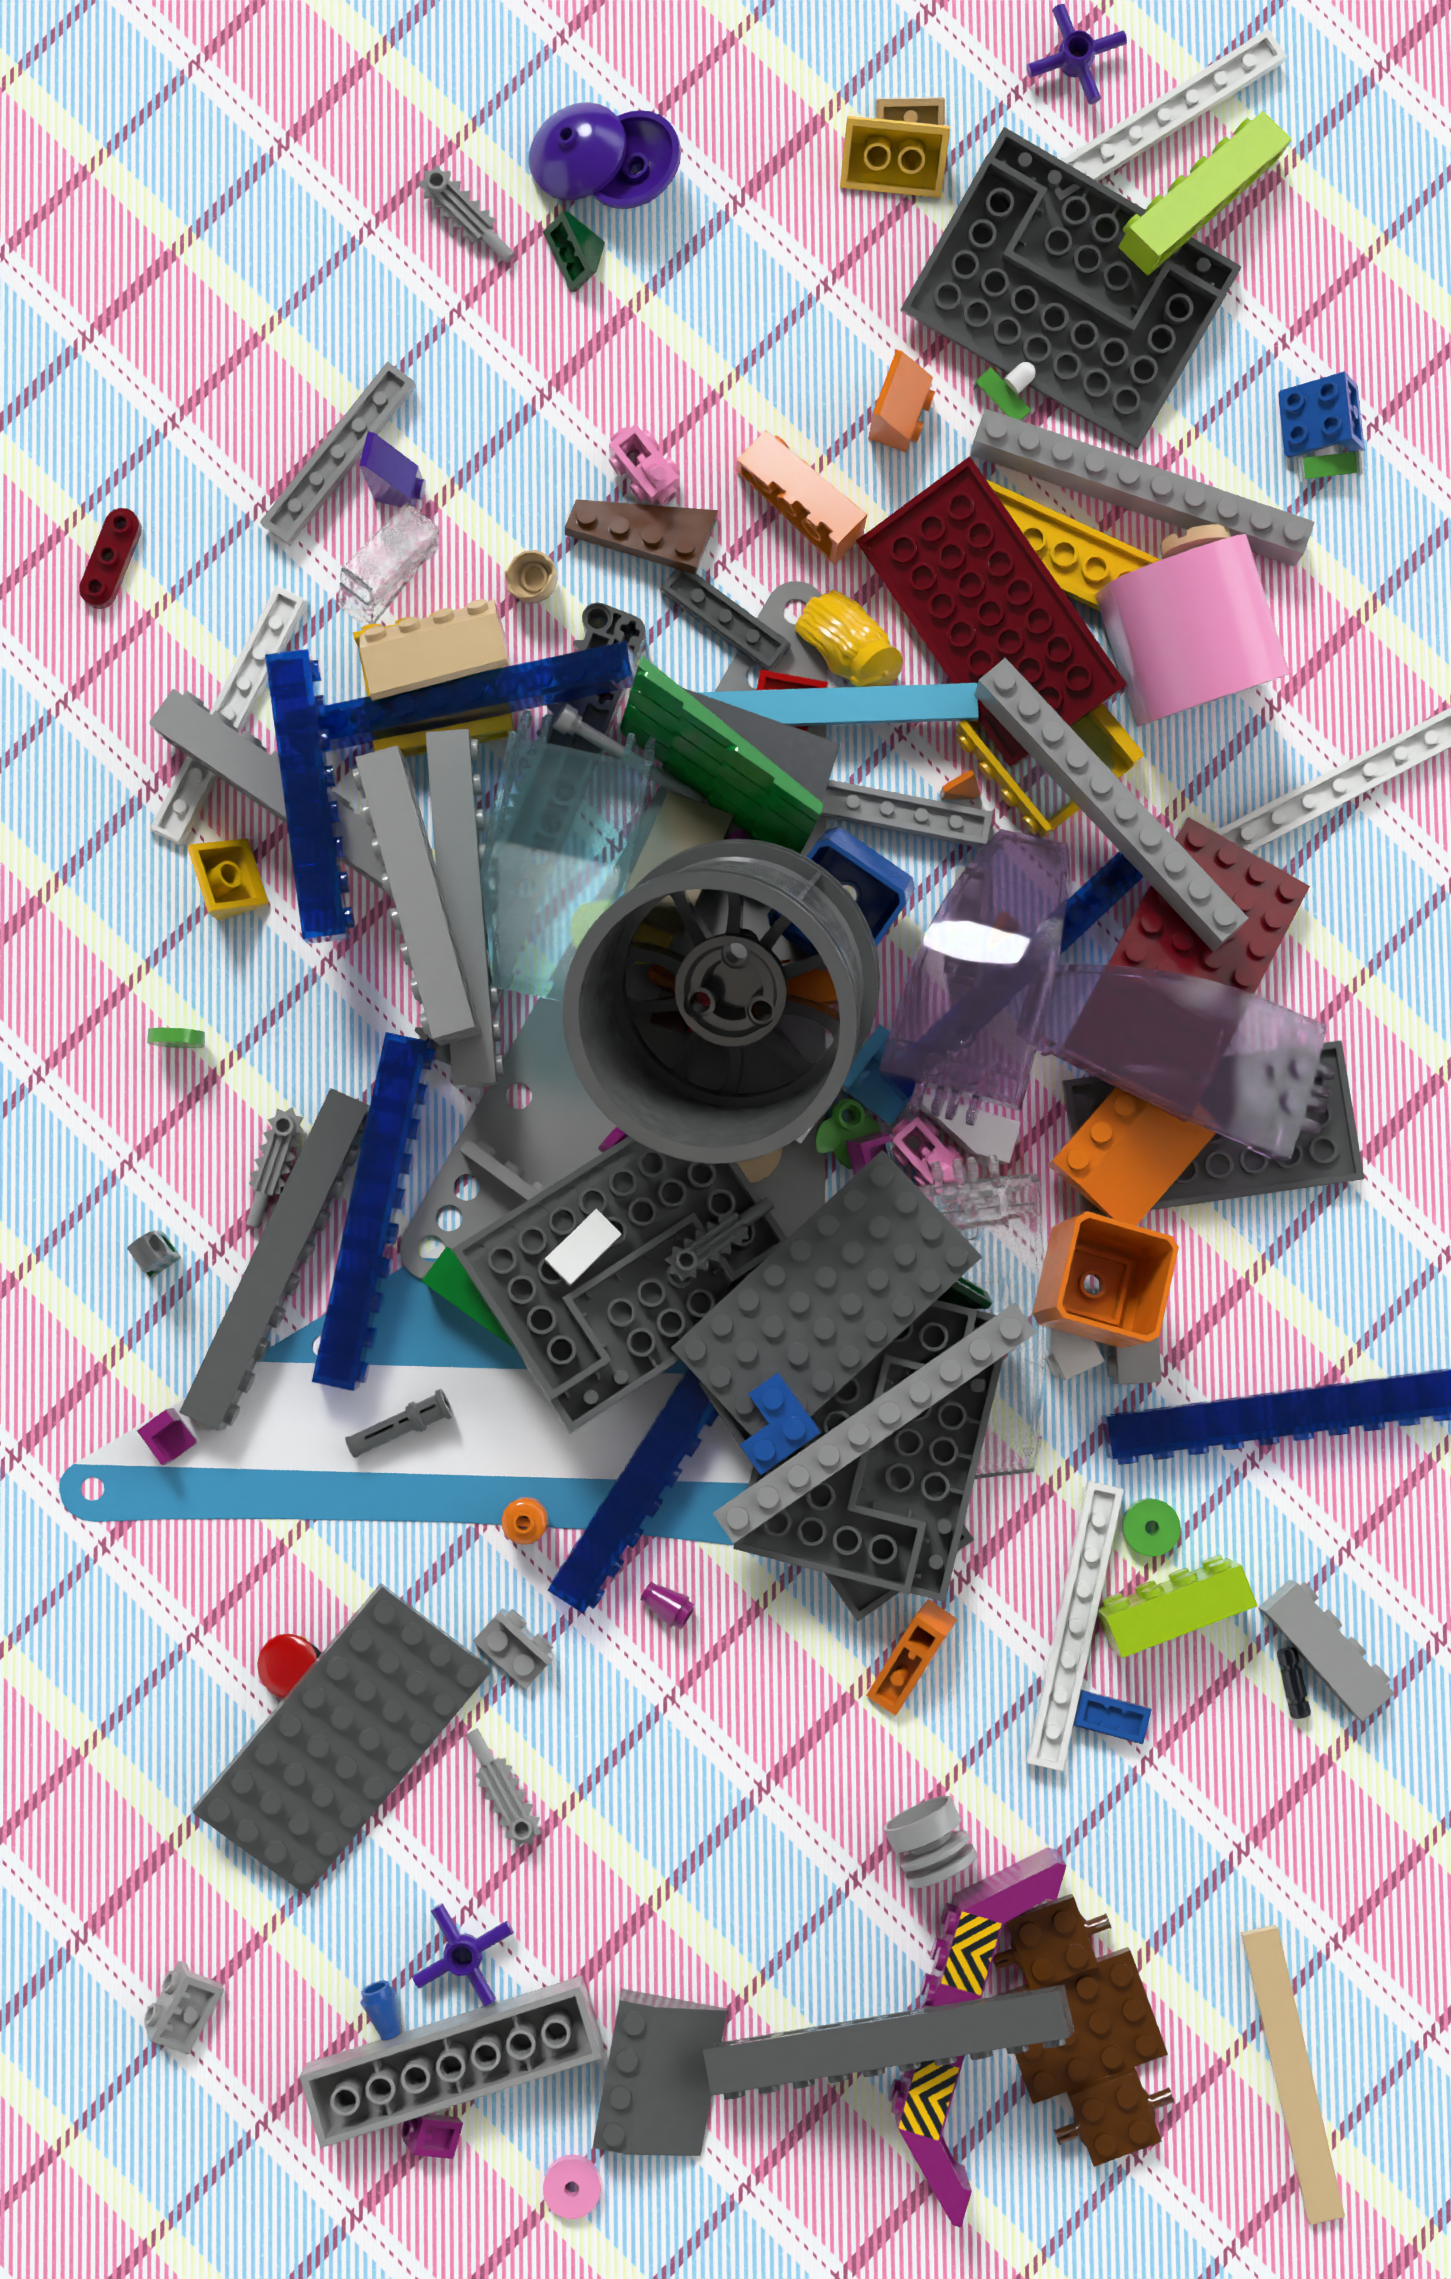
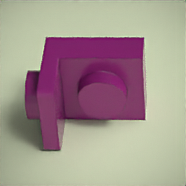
(432, 2135)

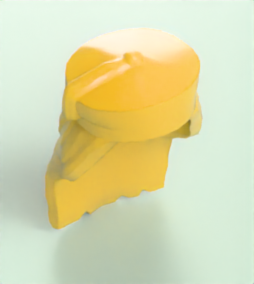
(849, 640)

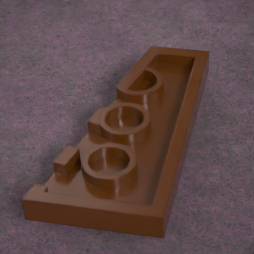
(650, 532)

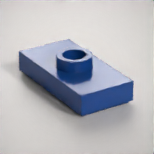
(1112, 1716)

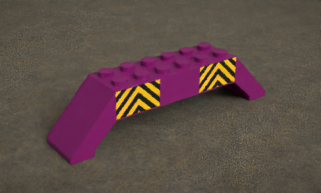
(959, 1975)

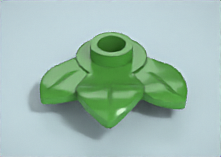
(835, 1132)

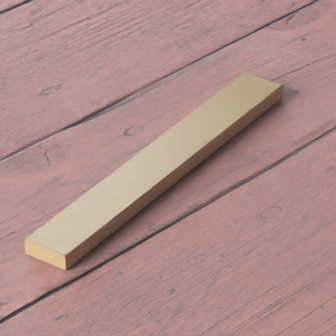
(1292, 2074)

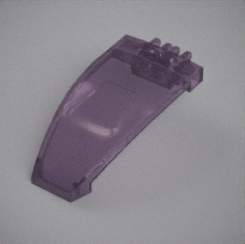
(983, 979)
(1192, 1050)

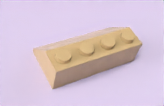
(433, 649)

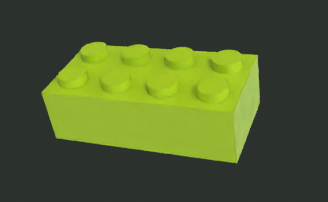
(1175, 1606)

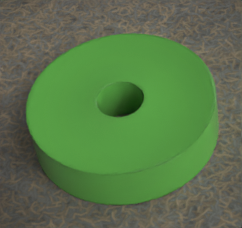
(176, 1037)
(1167, 1529)

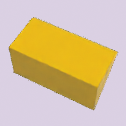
(894, 156)

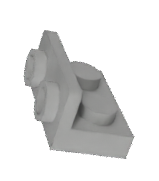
(515, 1647)
(182, 2008)

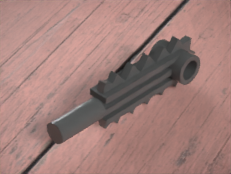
(718, 1238)

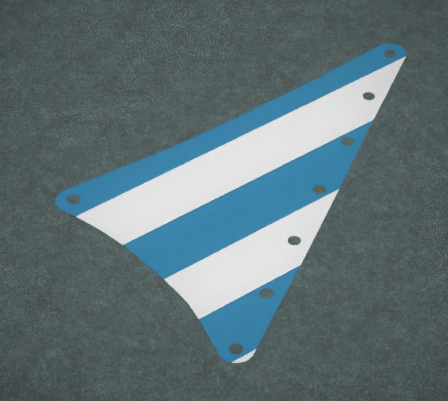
(502, 1444)

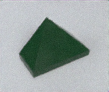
(574, 248)
(967, 1295)

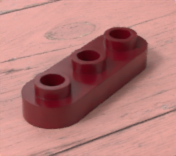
(112, 572)

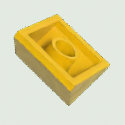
(227, 877)

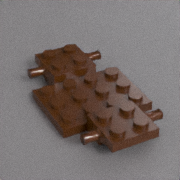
(1110, 2033)

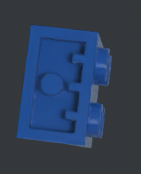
(1321, 415)

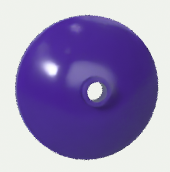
(577, 151)
(654, 151)

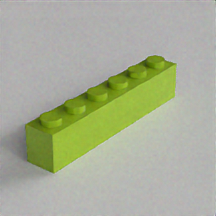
(1203, 193)

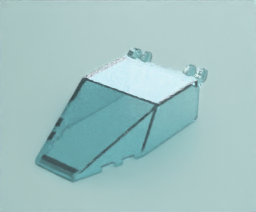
(556, 853)

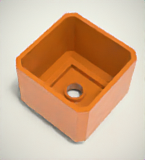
(1132, 1275)

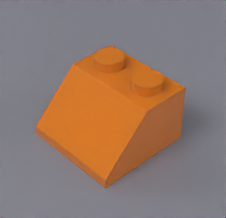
(900, 403)

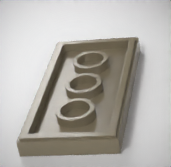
(678, 826)

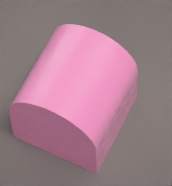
(1191, 629)

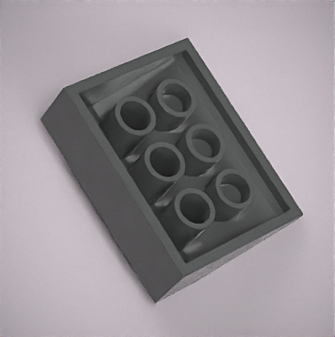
(657, 2076)

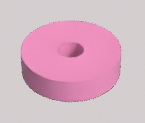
(572, 2203)

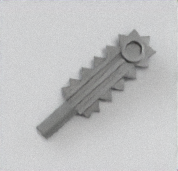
(466, 213)
(273, 1164)
(502, 1790)

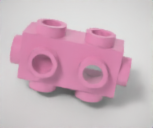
(652, 475)
(929, 1151)

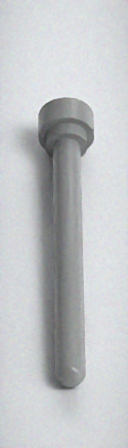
(571, 722)

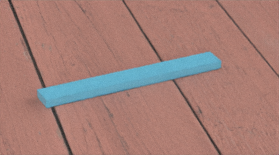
(859, 704)

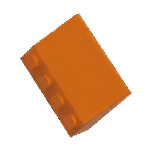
(1128, 1155)

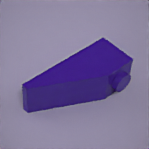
(390, 474)

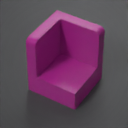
(866, 1147)
(167, 1436)

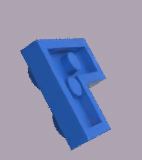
(787, 1428)

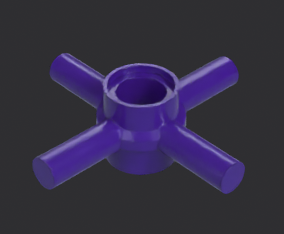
(1082, 43)
(457, 1967)

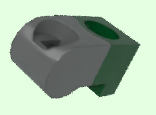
(153, 1252)

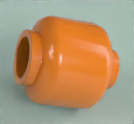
(536, 1522)

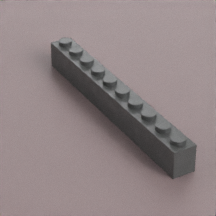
(276, 1262)
(889, 2041)

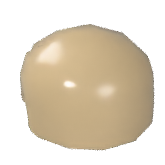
(531, 576)

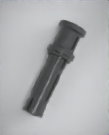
(414, 1417)

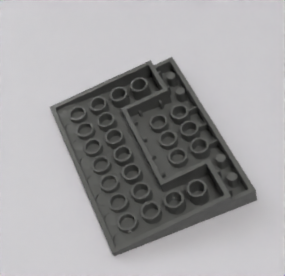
(1053, 289)
(625, 1312)
(904, 1502)

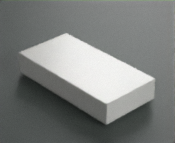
(582, 1247)

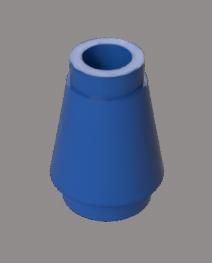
(381, 2008)

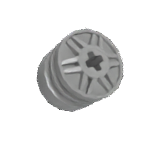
(933, 1848)

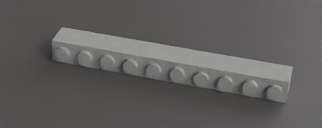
(1138, 486)
(1110, 805)
(458, 867)
(874, 1422)

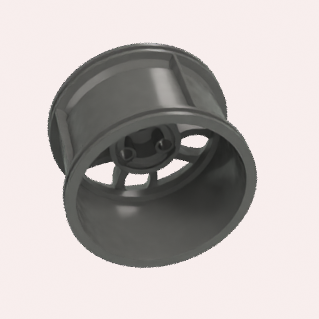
(660, 1102)

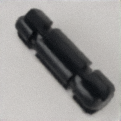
(1293, 1683)

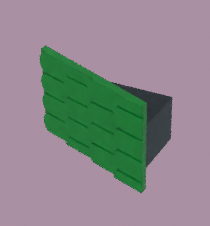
(735, 758)

